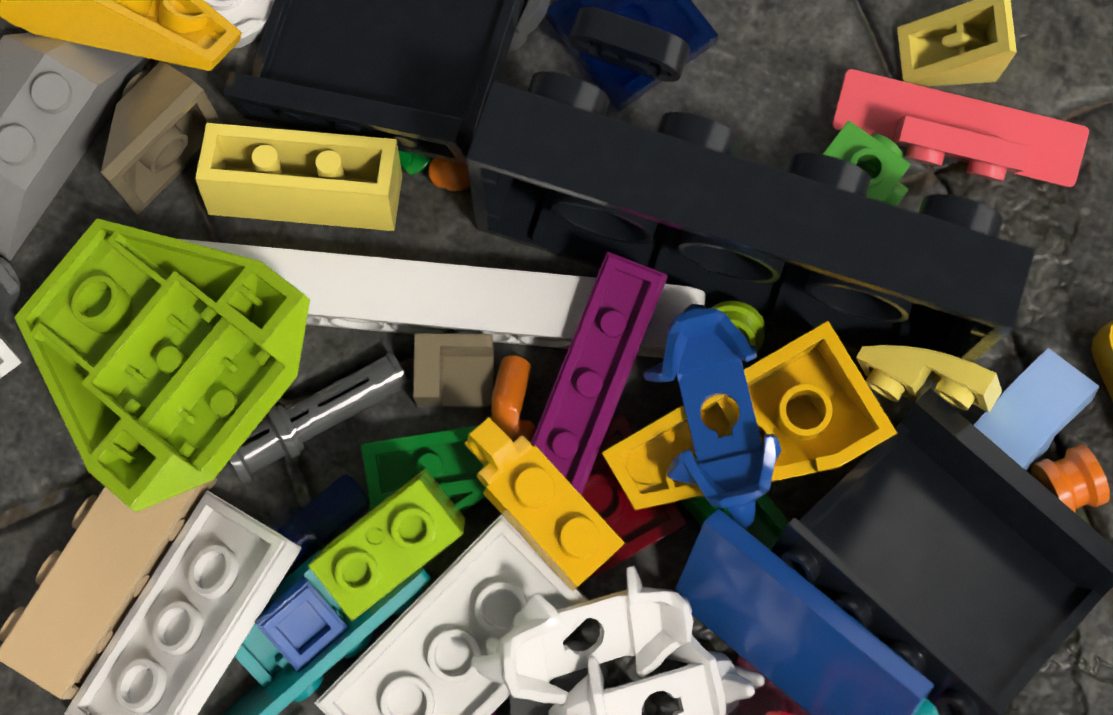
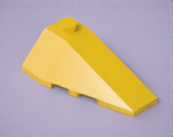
(160, 30)
(800, 393)

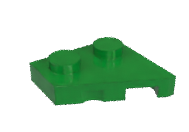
(443, 453)

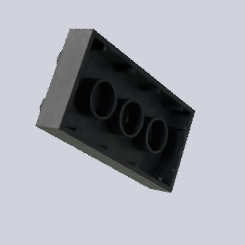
(784, 242)

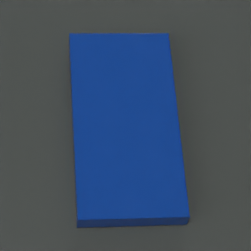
(793, 628)

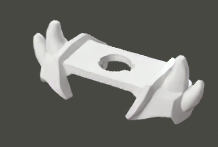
(631, 623)
(702, 687)

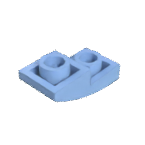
(1037, 408)

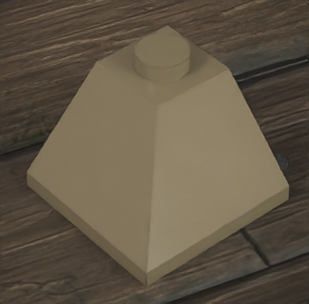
(155, 133)

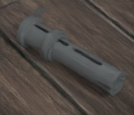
(287, 429)

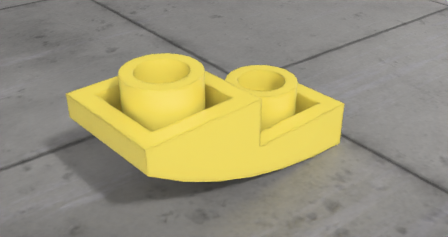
(913, 370)

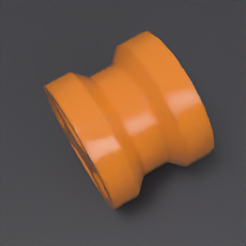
(1075, 478)

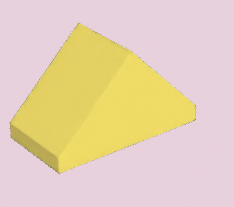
(958, 44)

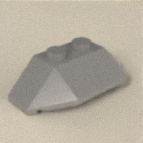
(50, 112)

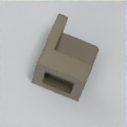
(453, 370)

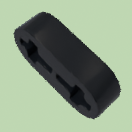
(629, 44)

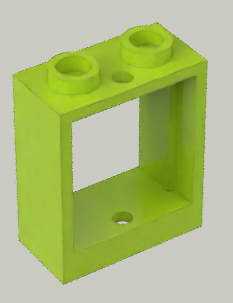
(388, 544)

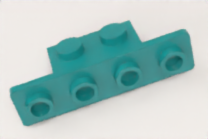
(279, 680)

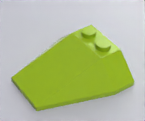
(161, 355)

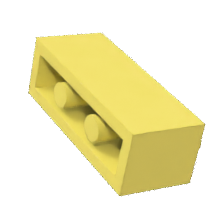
(300, 176)

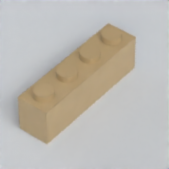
(91, 588)

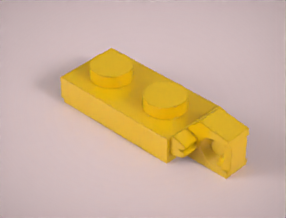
(542, 505)

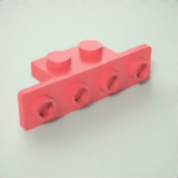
(963, 129)

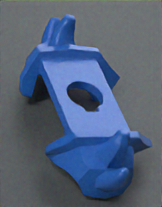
(707, 357)

